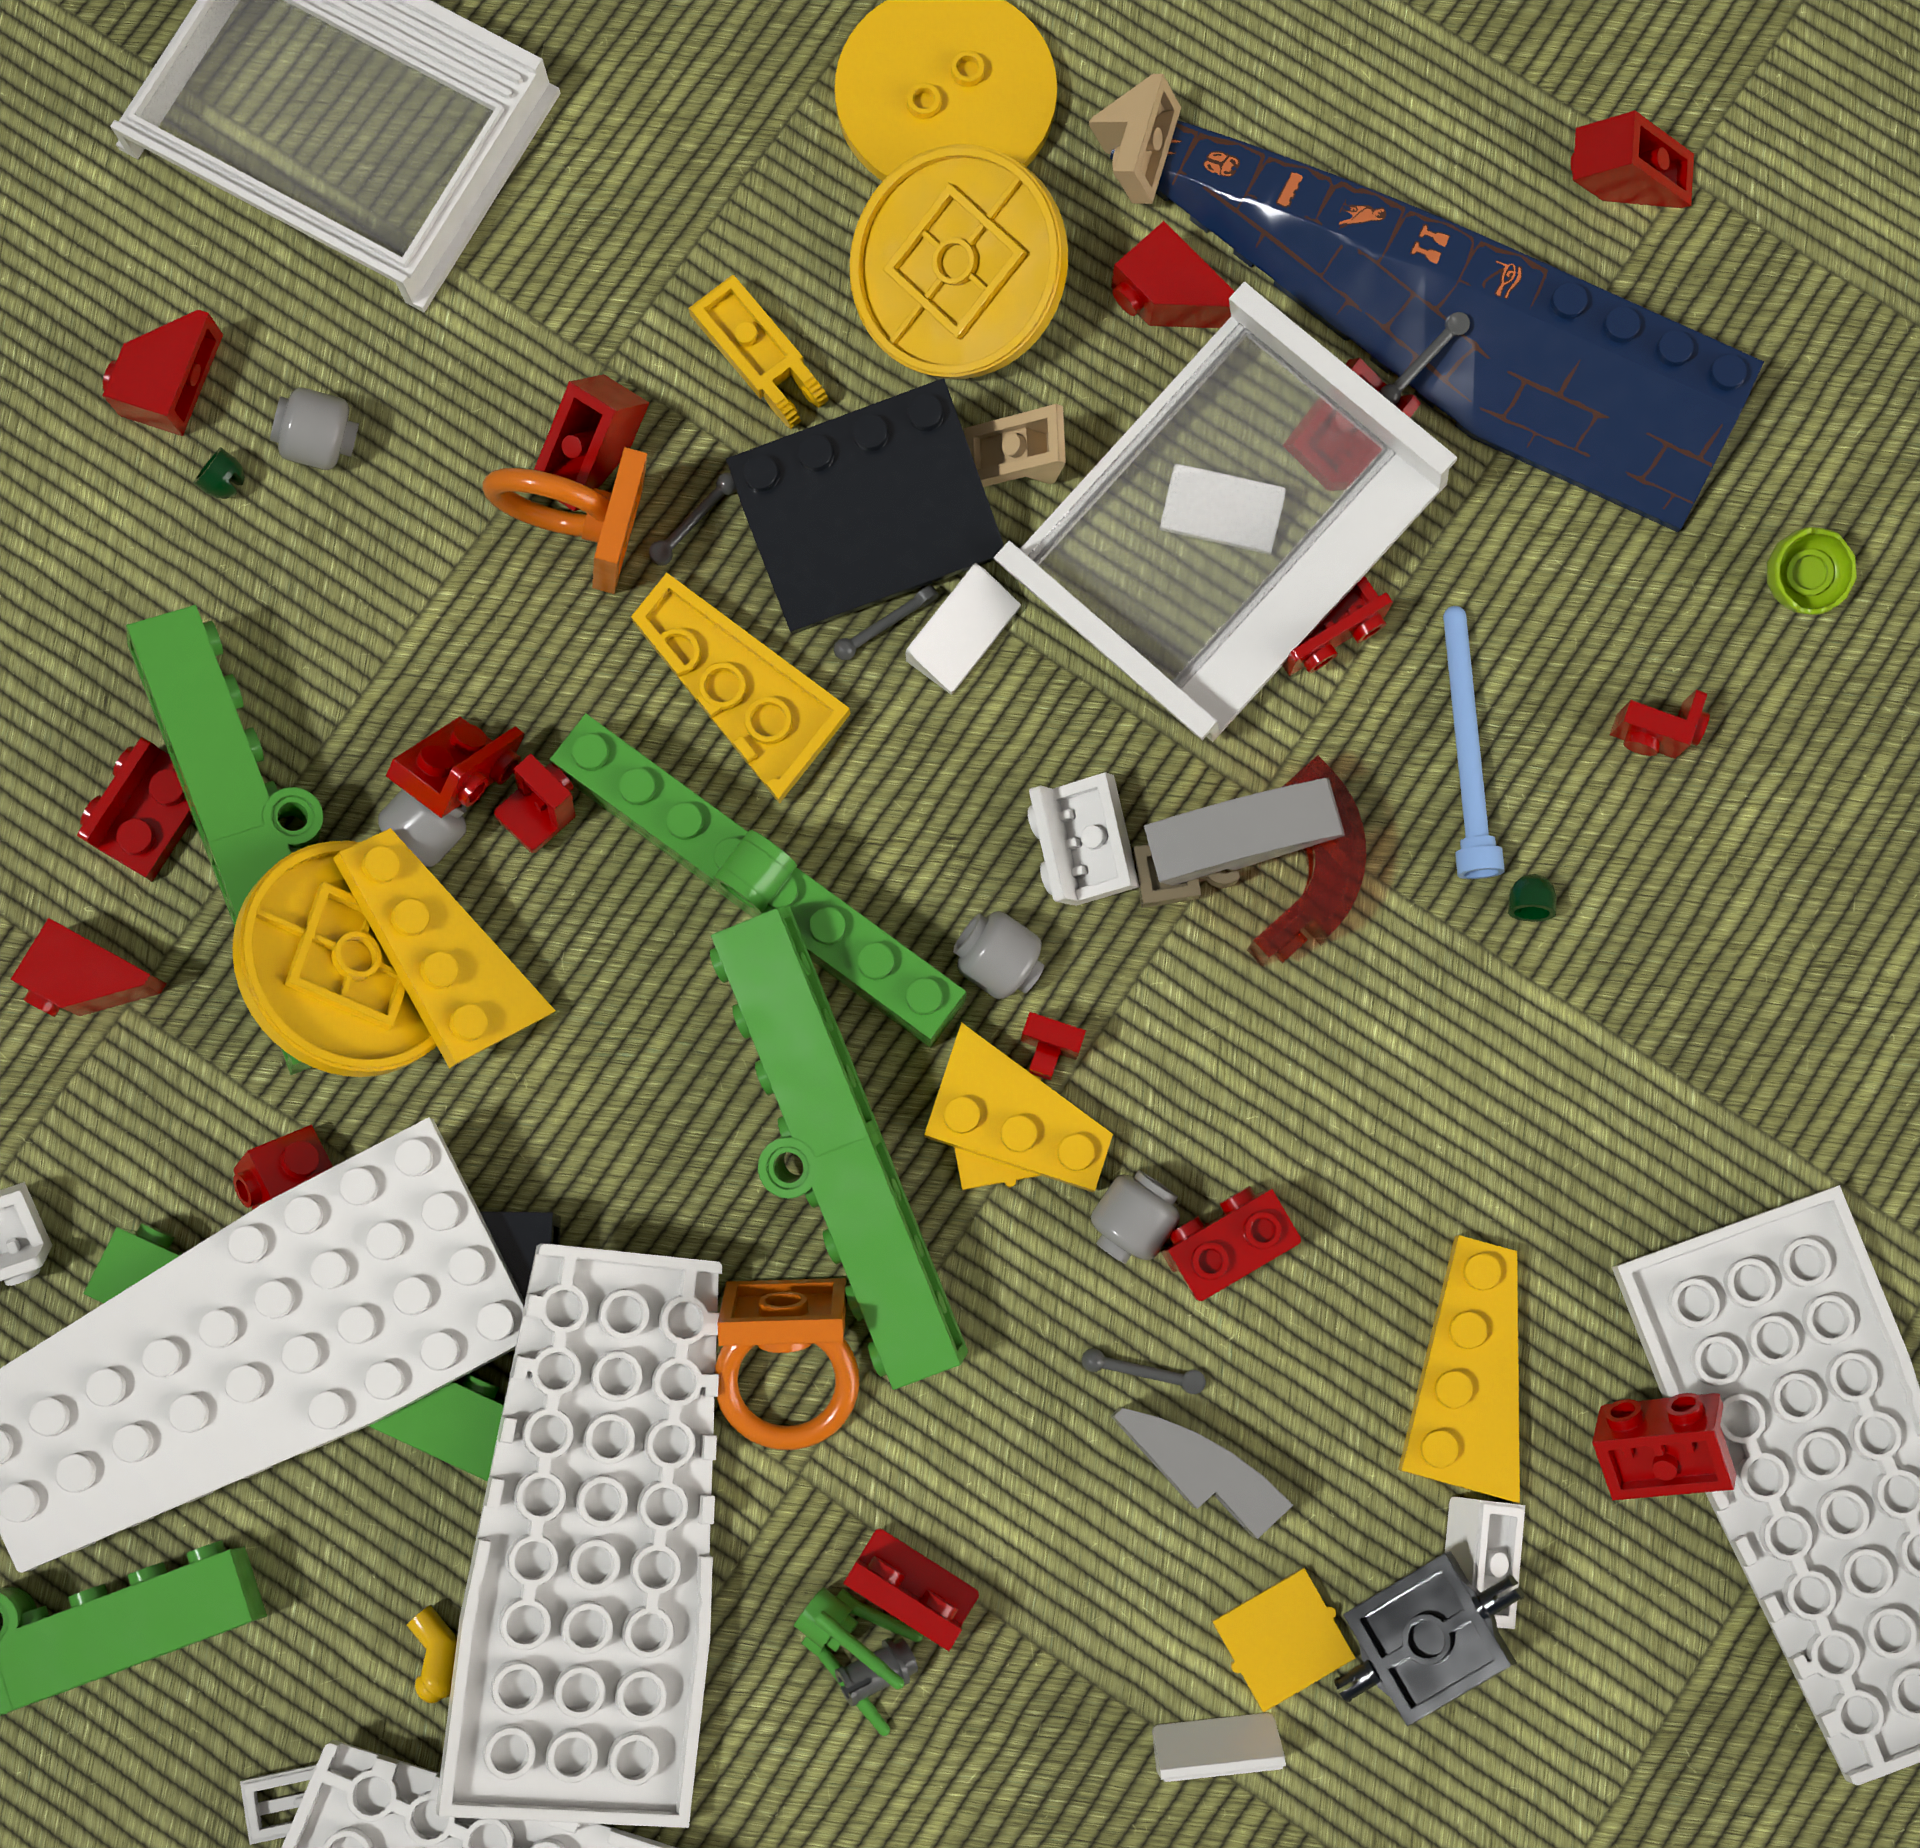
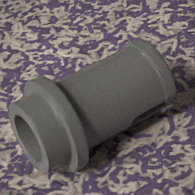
(863, 1682)

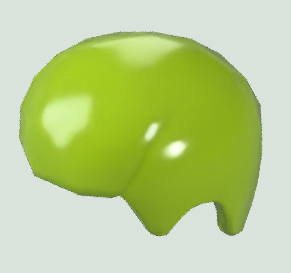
(1811, 571)

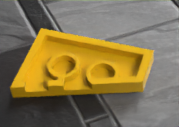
(1013, 1117)

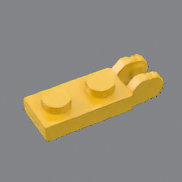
(755, 347)

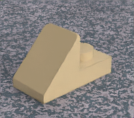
(1140, 133)
(1019, 446)

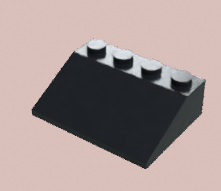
(866, 506)

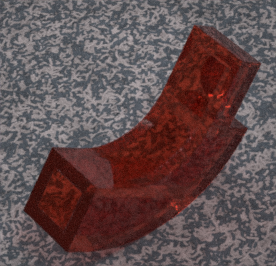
(1332, 881)

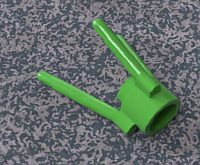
(829, 1623)

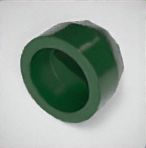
(217, 473)
(1532, 899)

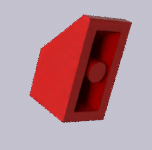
(1632, 162)
(1170, 284)
(163, 372)
(591, 431)
(79, 975)

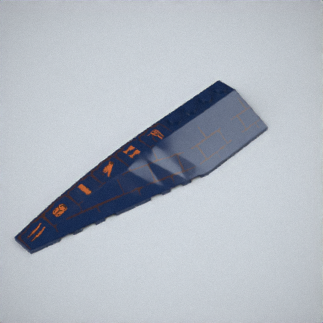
(1547, 360)

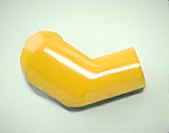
(439, 1657)

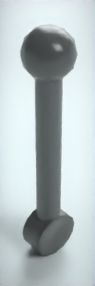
(1455, 325)
(661, 551)
(846, 648)
(1191, 1381)

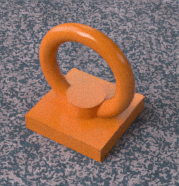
(608, 514)
(785, 1319)

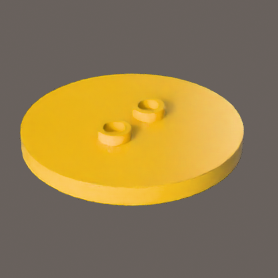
(943, 77)
(958, 261)
(320, 973)

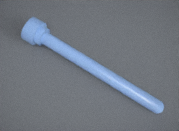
(1478, 852)

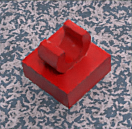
(1051, 1040)

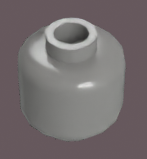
(313, 428)
(421, 828)
(999, 955)
(1135, 1217)

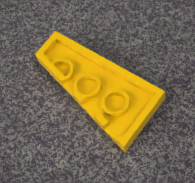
(749, 692)
(443, 958)
(1469, 1382)

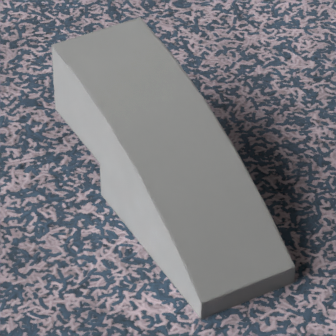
(1243, 831)
(1205, 1469)

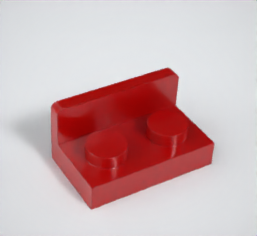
(455, 765)
(139, 812)
(1663, 1446)
(912, 1588)

